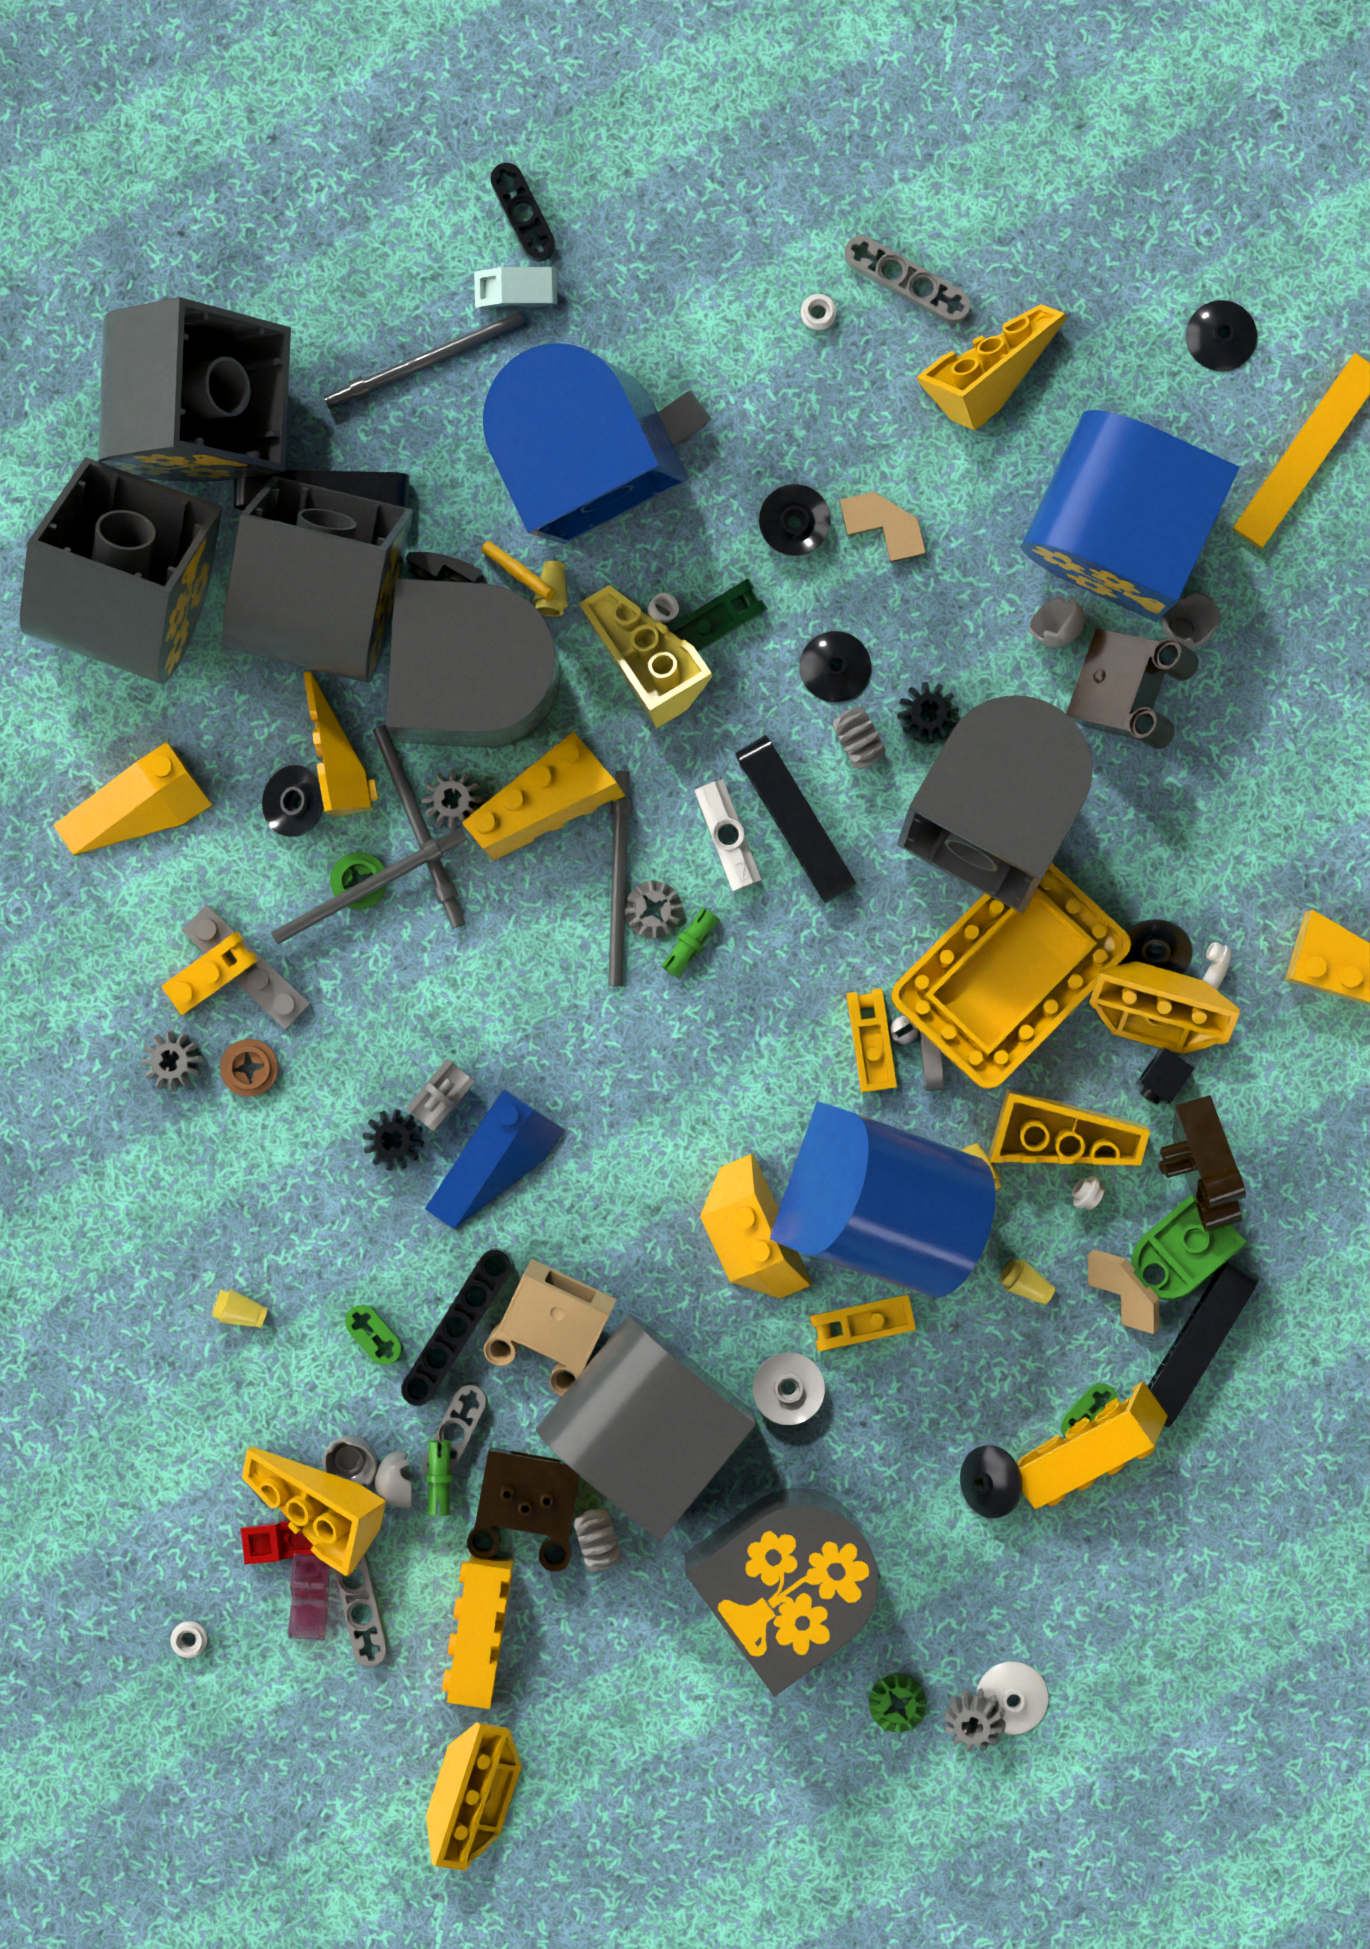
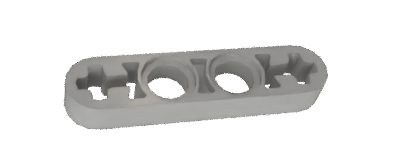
(910, 274)
(360, 1595)

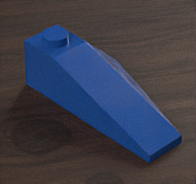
(500, 1152)

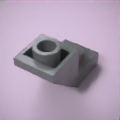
(684, 418)

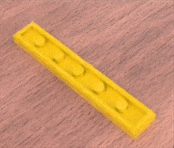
(1305, 453)

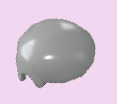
(1192, 620)
(1057, 623)
(351, 1459)
(393, 1481)

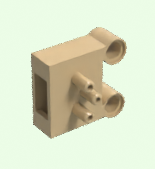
(554, 1319)

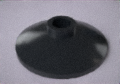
(1214, 351)
(800, 502)
(829, 684)
(282, 798)
(1173, 954)
(1001, 1479)

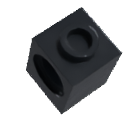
(1164, 1077)

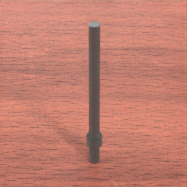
(360, 388)
(621, 809)
(430, 851)
(445, 891)

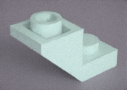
(515, 286)

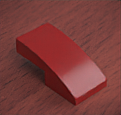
(272, 1543)

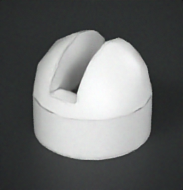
(665, 604)
(898, 1024)

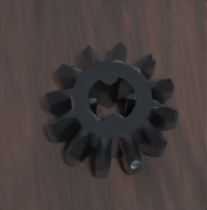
(915, 709)
(393, 1127)

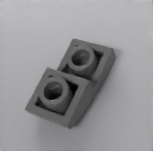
(434, 565)

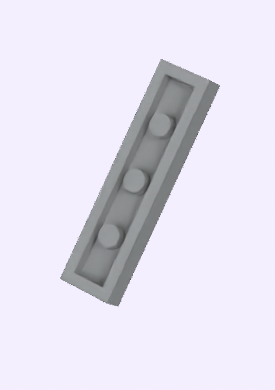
(259, 980)

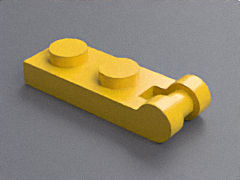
(209, 973)
(871, 1041)
(864, 1322)

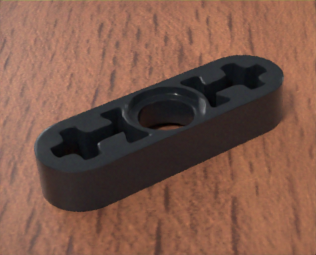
(503, 193)

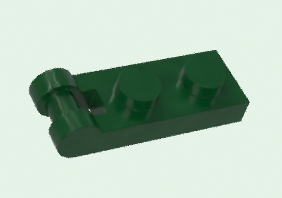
(719, 617)

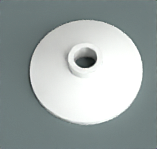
(793, 1407)
(1023, 1681)

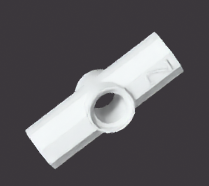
(720, 812)

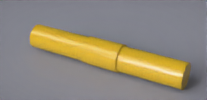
(518, 571)

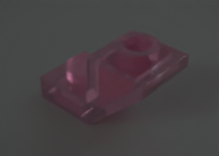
(309, 1598)

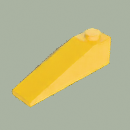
(983, 378)
(327, 1509)

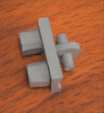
(440, 1095)

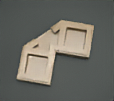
(875, 512)
(1116, 1275)

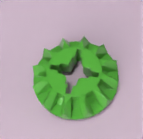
(342, 876)
(903, 1687)

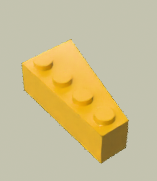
(543, 798)
(1330, 959)
(1063, 1134)
(1093, 1448)
(479, 1631)

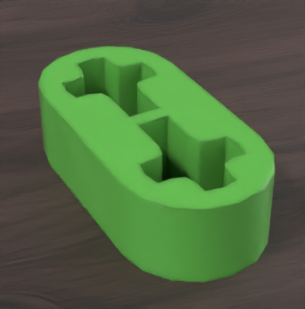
(367, 1341)
(1083, 1405)

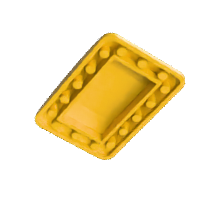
(1009, 977)

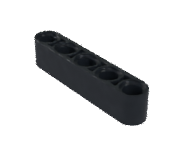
(378, 486)
(795, 819)
(1201, 1337)
(444, 1339)

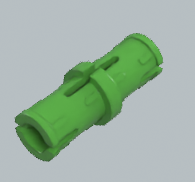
(690, 943)
(439, 1477)

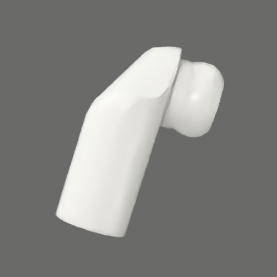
(1220, 959)

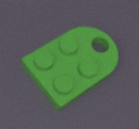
(1184, 1251)

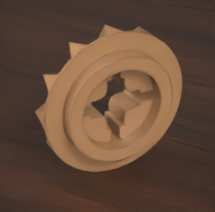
(235, 1057)

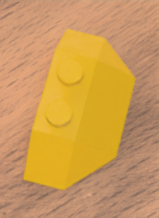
(1162, 1007)
(739, 1224)
(472, 1795)

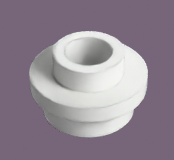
(823, 302)
(1088, 1193)
(183, 1649)

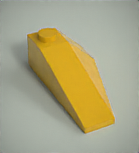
(341, 774)
(143, 799)

